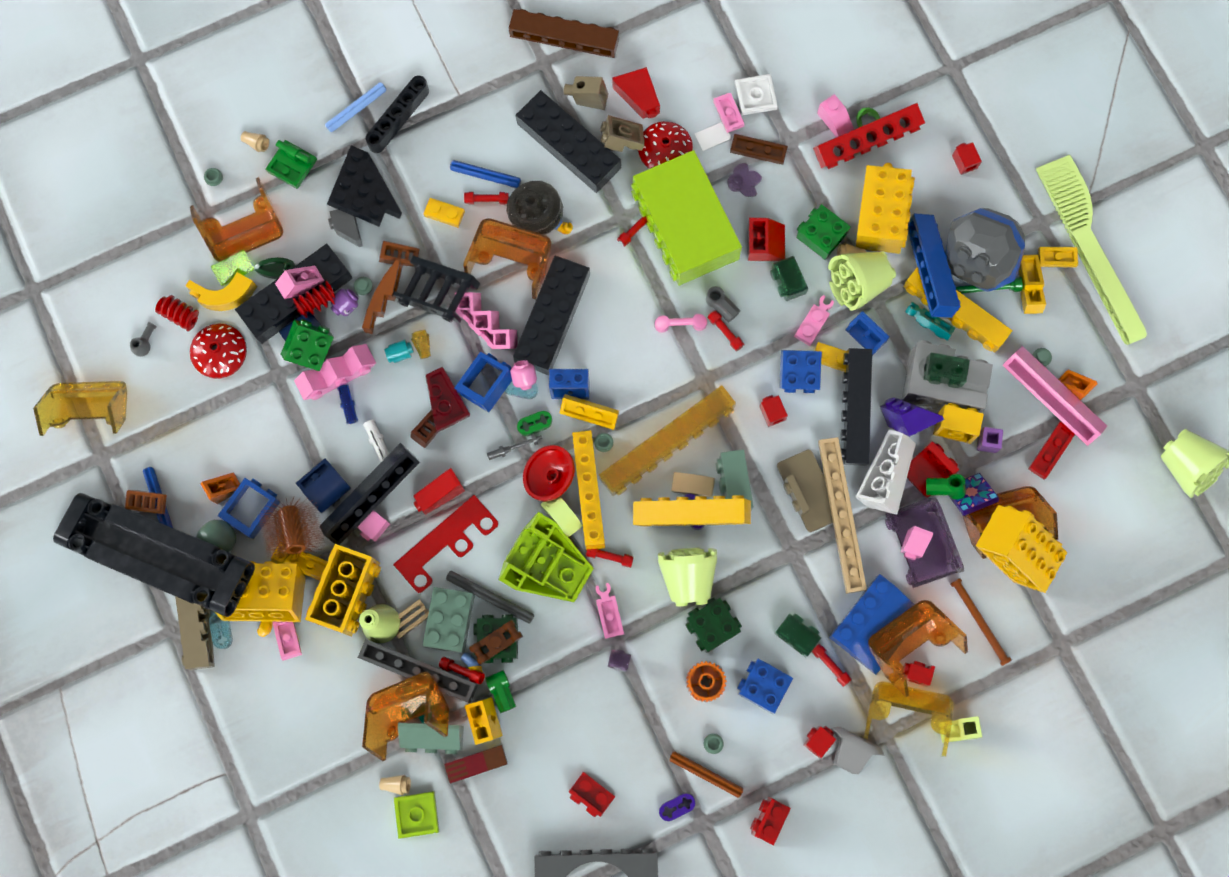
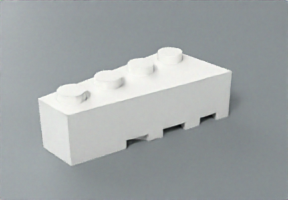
(888, 473)

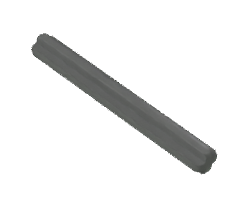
(490, 597)

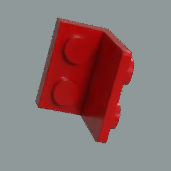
(770, 820)

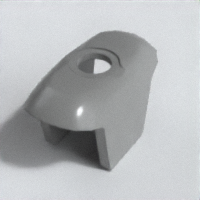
(853, 751)

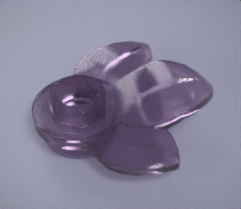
(746, 180)

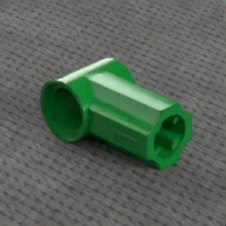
(953, 486)
(499, 687)

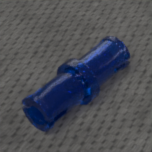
(347, 404)

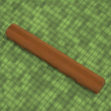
(706, 774)

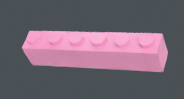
(1055, 396)

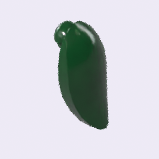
(273, 267)

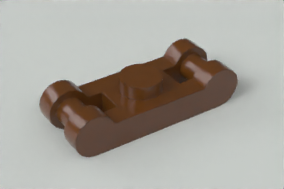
(496, 642)

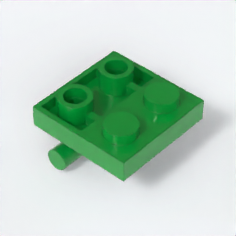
(290, 163)

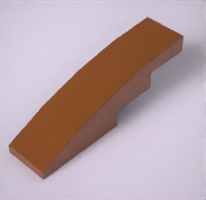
(381, 295)

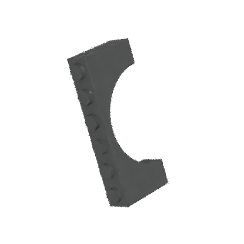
(631, 863)

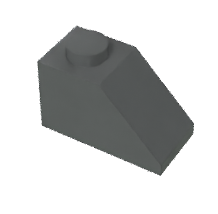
(345, 226)

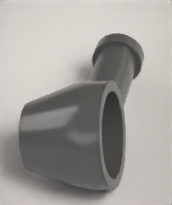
(144, 346)

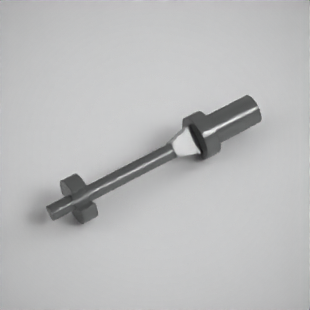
(503, 450)

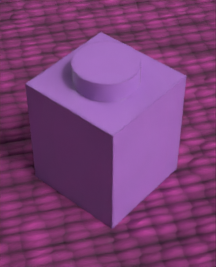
(990, 440)

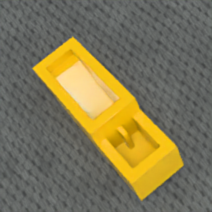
(1032, 293)

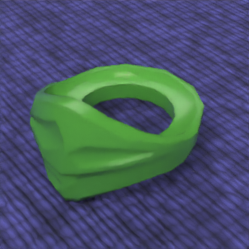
(869, 111)

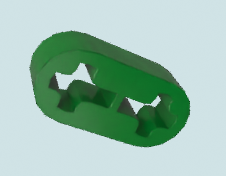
(533, 419)

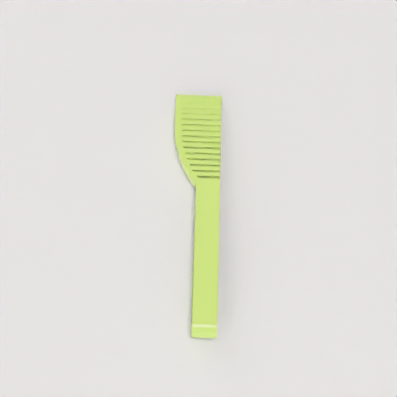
(1074, 206)

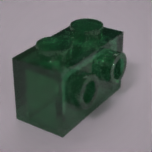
(946, 370)

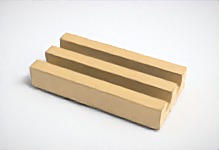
(415, 614)

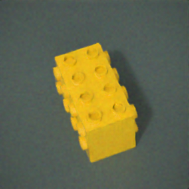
(885, 209)
(1022, 548)
(343, 590)
(272, 594)

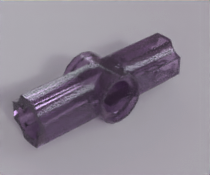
(619, 660)

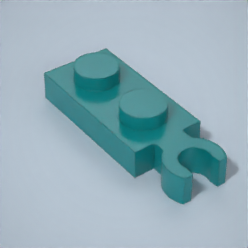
(937, 325)

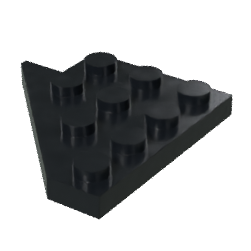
(362, 189)

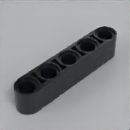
(397, 106)

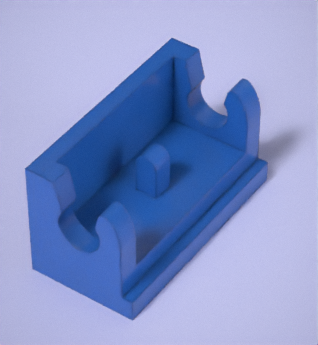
(867, 333)

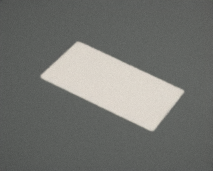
(712, 136)

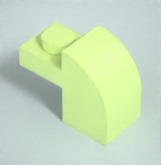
(562, 515)
(965, 729)

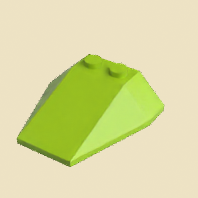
(545, 562)

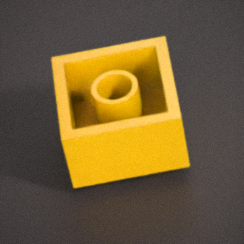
(959, 423)

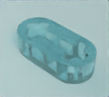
(517, 392)
(215, 632)

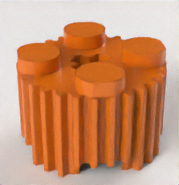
(711, 672)

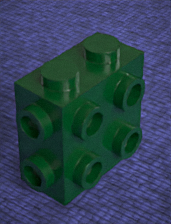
(489, 624)
(712, 624)

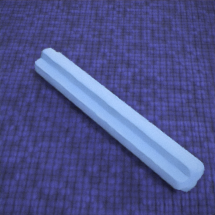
(355, 107)

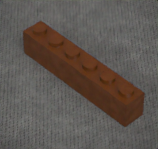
(564, 33)

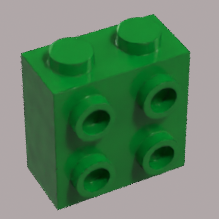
(822, 231)
(307, 344)

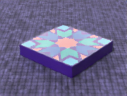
(977, 496)

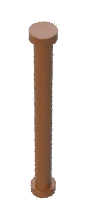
(981, 622)

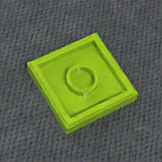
(416, 815)

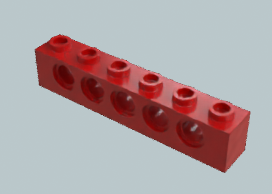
(911, 116)

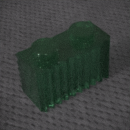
(789, 278)
(798, 635)

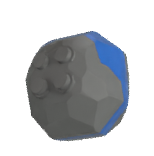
(985, 248)

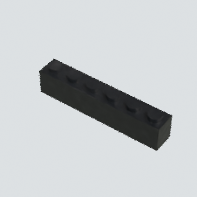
(857, 406)
(369, 494)

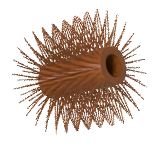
(291, 529)

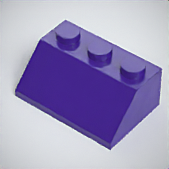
(908, 417)

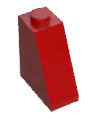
(638, 92)
(438, 492)

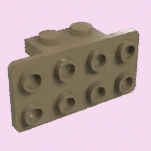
(807, 489)

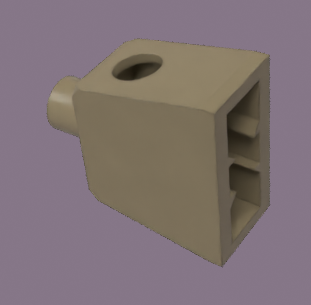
(588, 92)

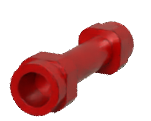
(470, 198)
(626, 237)
(715, 318)
(626, 560)
(474, 676)
(842, 678)

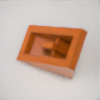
(1077, 383)
(221, 487)

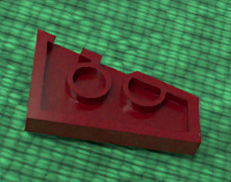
(444, 400)

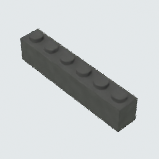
(410, 667)

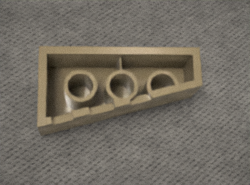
(195, 635)

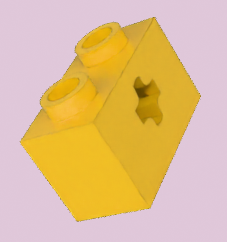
(483, 720)

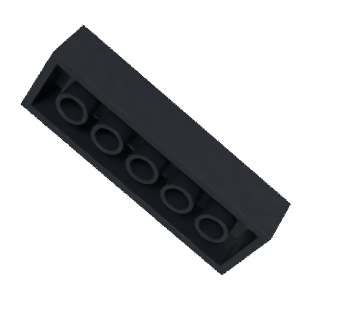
(568, 141)
(270, 312)
(552, 314)

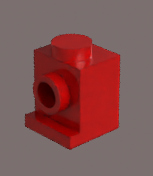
(918, 674)

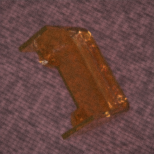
(241, 234)
(513, 244)
(1022, 499)
(907, 633)
(400, 704)

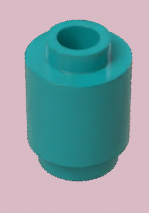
(399, 351)

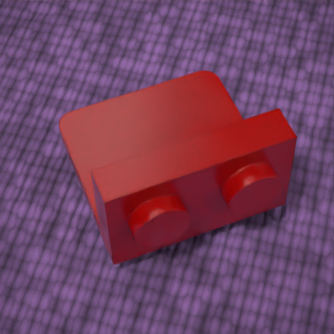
(930, 464)

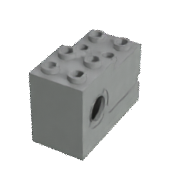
(922, 393)

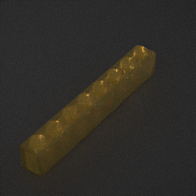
(667, 440)

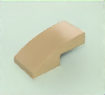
(693, 484)

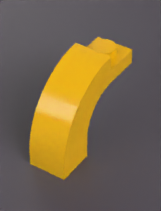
(228, 298)

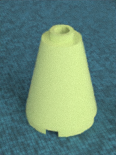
(380, 623)

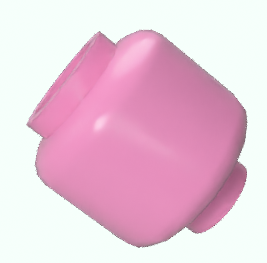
(523, 375)

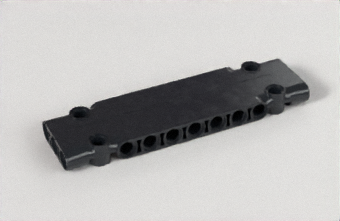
(154, 554)

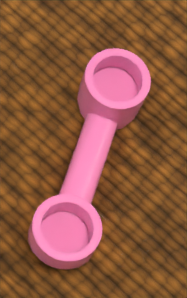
(698, 322)

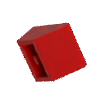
(765, 240)

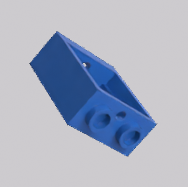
(566, 380)
(497, 389)
(237, 495)

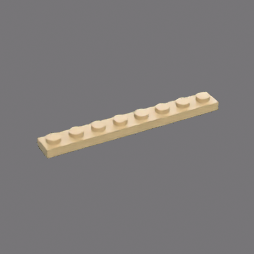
(842, 515)

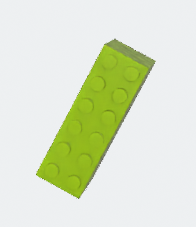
(685, 218)

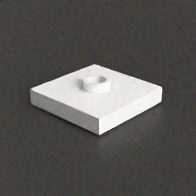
(756, 94)

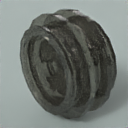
(528, 200)

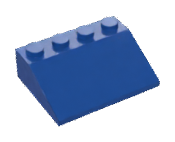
(871, 612)

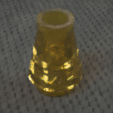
(421, 342)

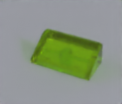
(227, 268)

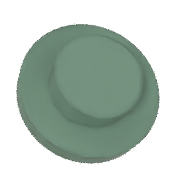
(213, 177)
(363, 285)
(1043, 356)
(603, 442)
(713, 743)

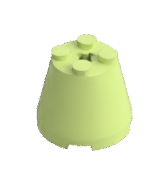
(859, 277)
(1195, 462)
(688, 574)

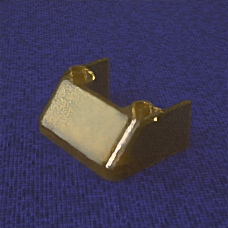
(82, 401)
(919, 700)

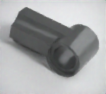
(724, 305)

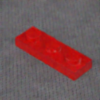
(1051, 451)

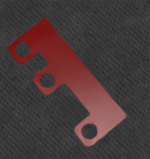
(444, 534)

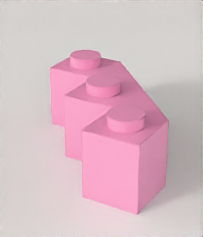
(486, 323)
(335, 372)

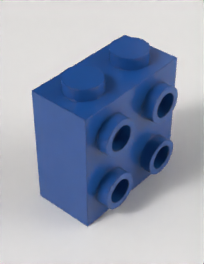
(800, 370)
(764, 685)

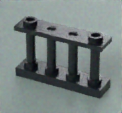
(436, 272)

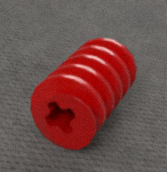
(315, 300)
(177, 312)

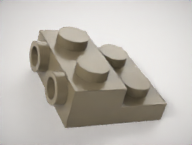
(621, 133)

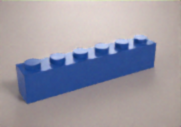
(933, 266)

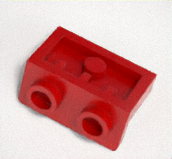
(591, 795)

